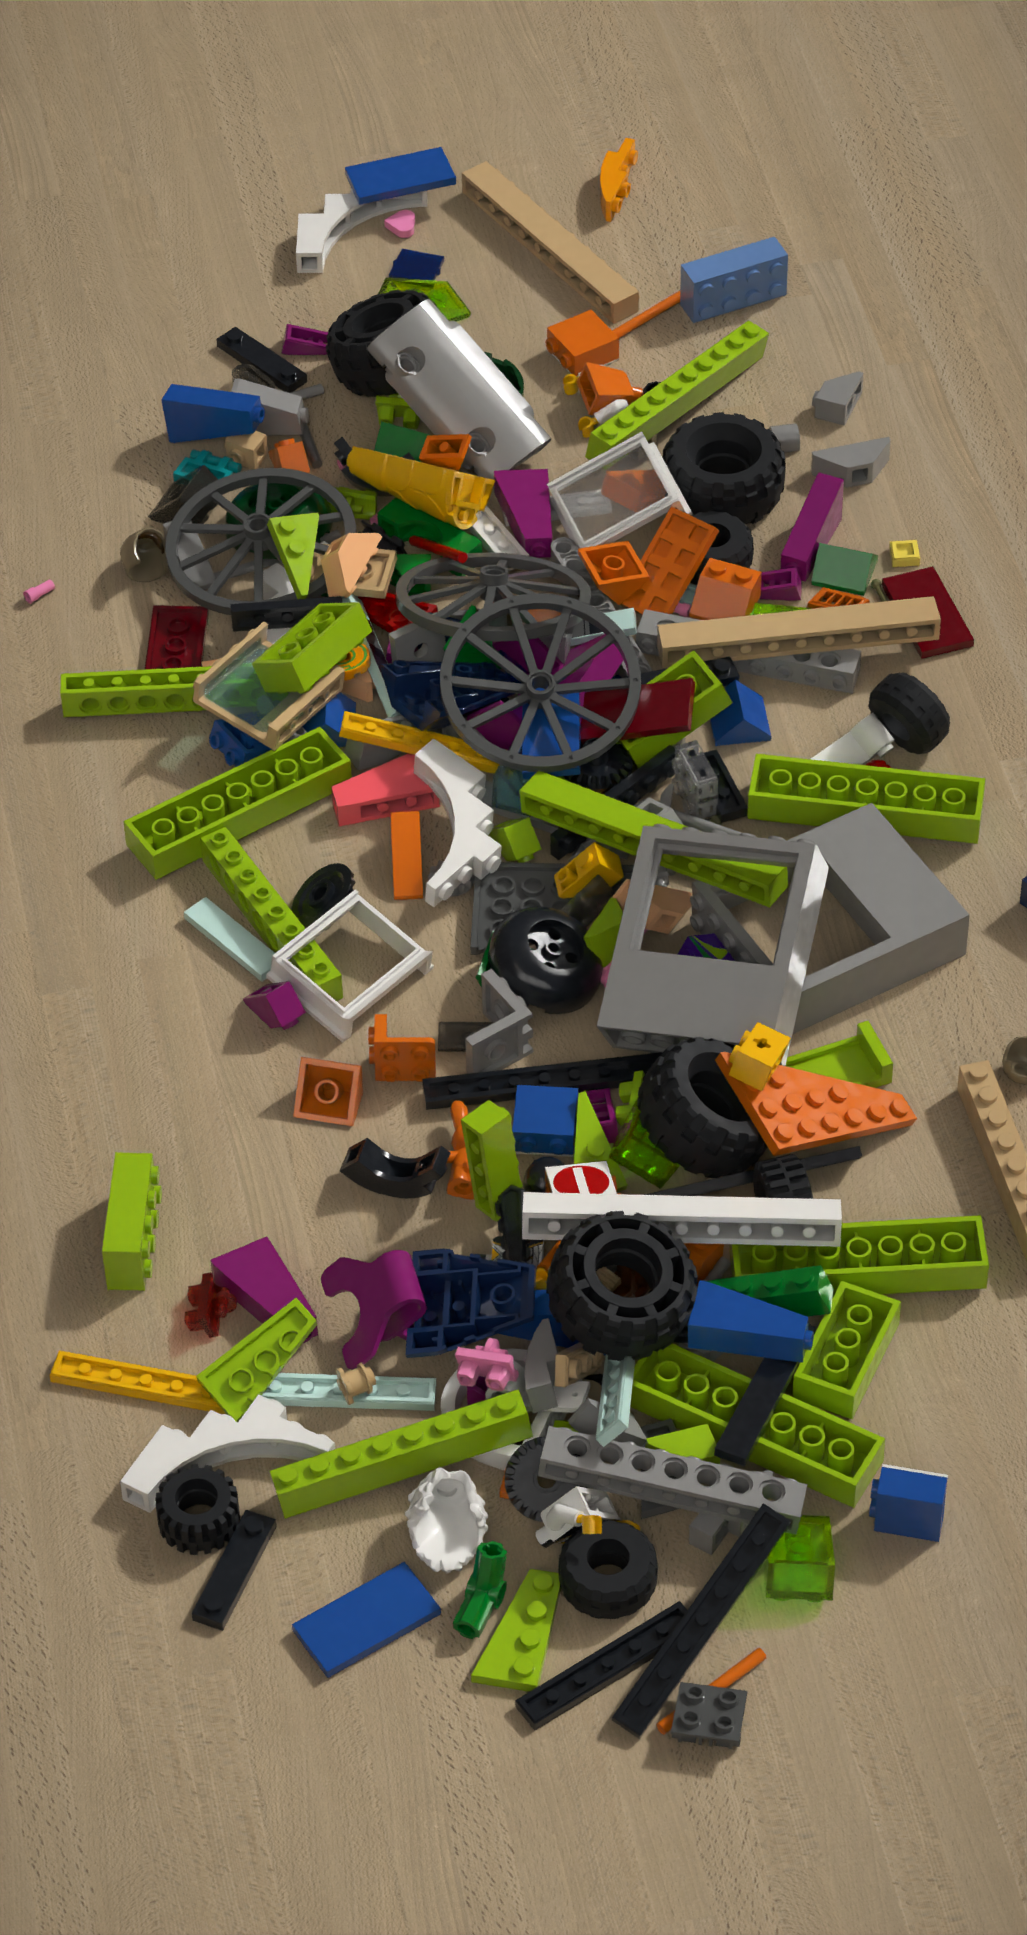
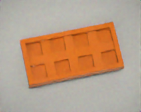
(672, 561)

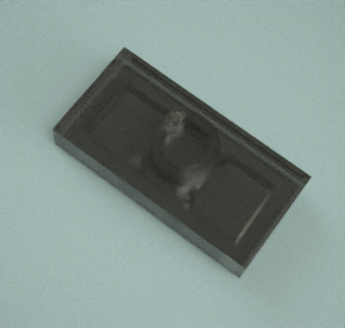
(589, 901)
(453, 1034)

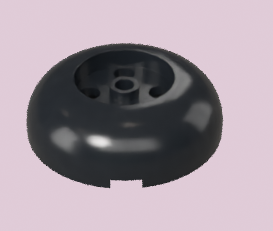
(562, 969)

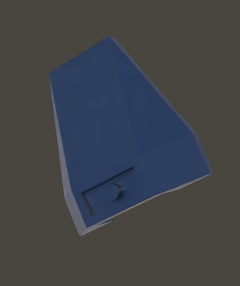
(417, 696)

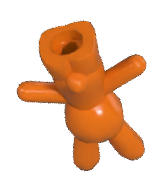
(459, 1180)

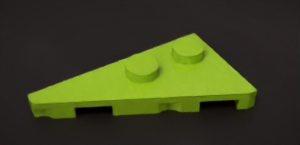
(295, 543)
(591, 1141)

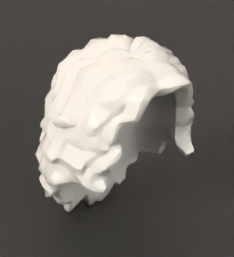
(446, 1520)

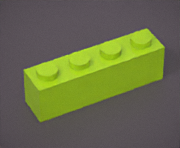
(490, 1155)

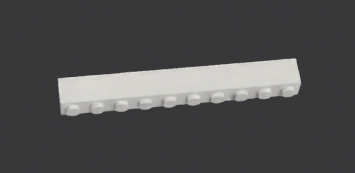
(693, 1217)

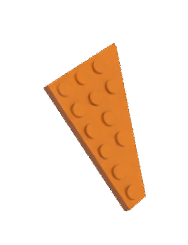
(815, 1110)

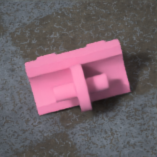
(486, 1362)

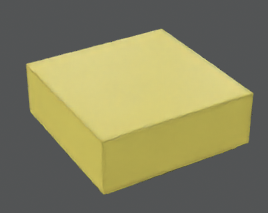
(904, 553)

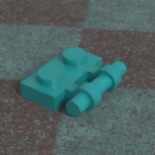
(218, 466)

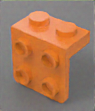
(400, 1056)

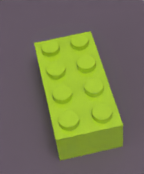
(312, 647)
(709, 700)
(131, 1221)
(847, 1350)

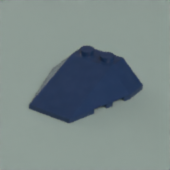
(468, 1300)

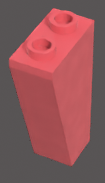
(382, 791)

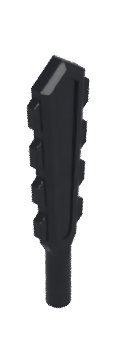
(510, 1210)

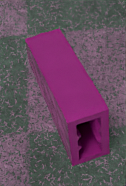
(526, 505)
(814, 524)
(598, 668)
(258, 1280)

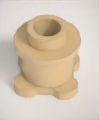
(355, 1381)

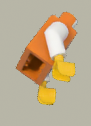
(603, 392)

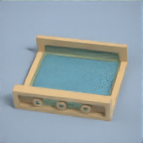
(237, 696)

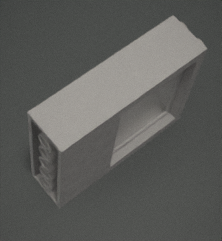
(885, 892)
(675, 997)

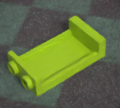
(854, 1059)

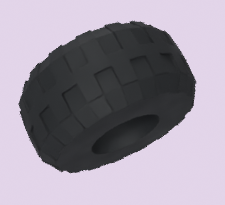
(731, 544)
(910, 712)
(611, 1594)

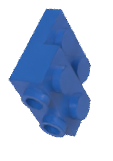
(234, 743)

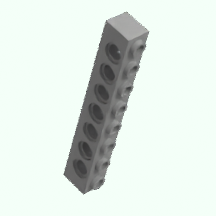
(827, 669)
(657, 1487)

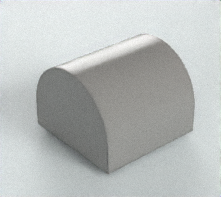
(788, 436)

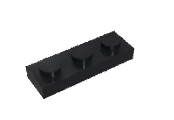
(730, 801)

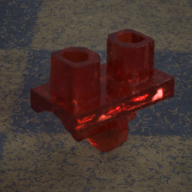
(212, 1304)

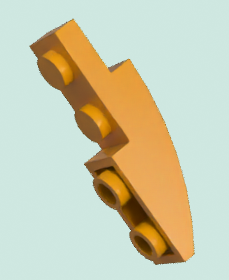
(614, 178)

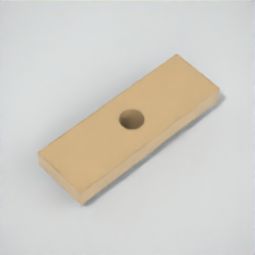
(575, 1364)

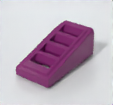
(303, 341)
(783, 585)
(604, 1112)

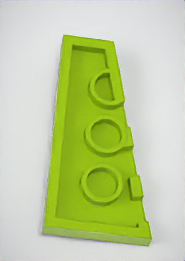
(257, 1359)
(522, 1638)

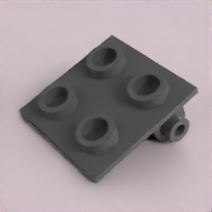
(709, 1714)

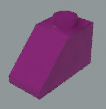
(276, 1005)

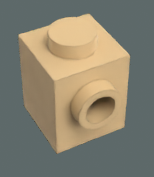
(247, 449)

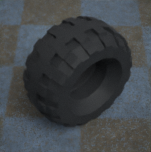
(354, 333)
(727, 465)
(696, 1112)
(614, 1322)

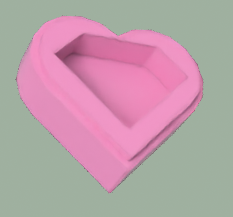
(401, 223)

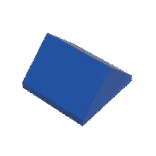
(331, 717)
(742, 720)

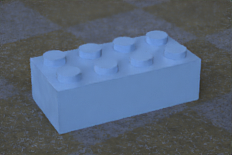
(733, 279)

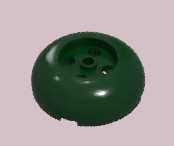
(276, 496)

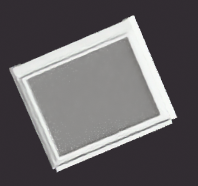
(615, 493)

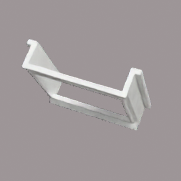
(320, 1004)

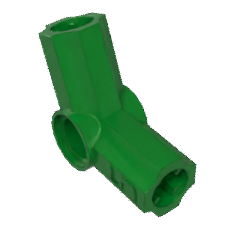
(483, 1591)

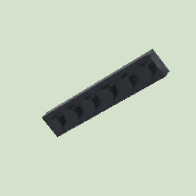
(629, 791)

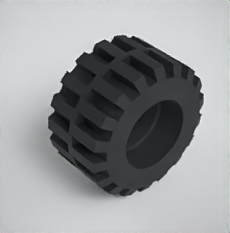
(781, 1178)
(194, 1488)

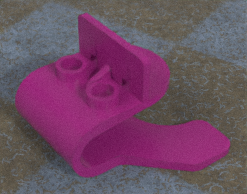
(387, 1300)

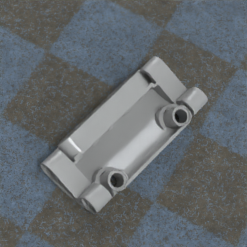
(458, 389)

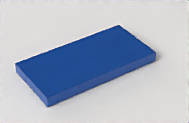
(400, 175)
(541, 740)
(366, 1619)

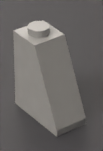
(283, 410)

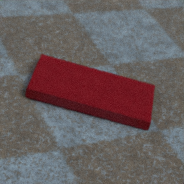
(927, 583)
(176, 637)
(661, 709)

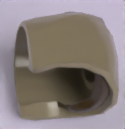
(144, 555)

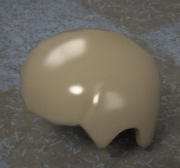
(1015, 1060)

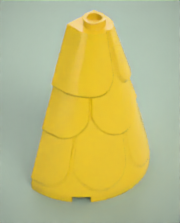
(438, 491)

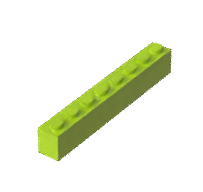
(401, 1453)

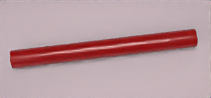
(438, 549)

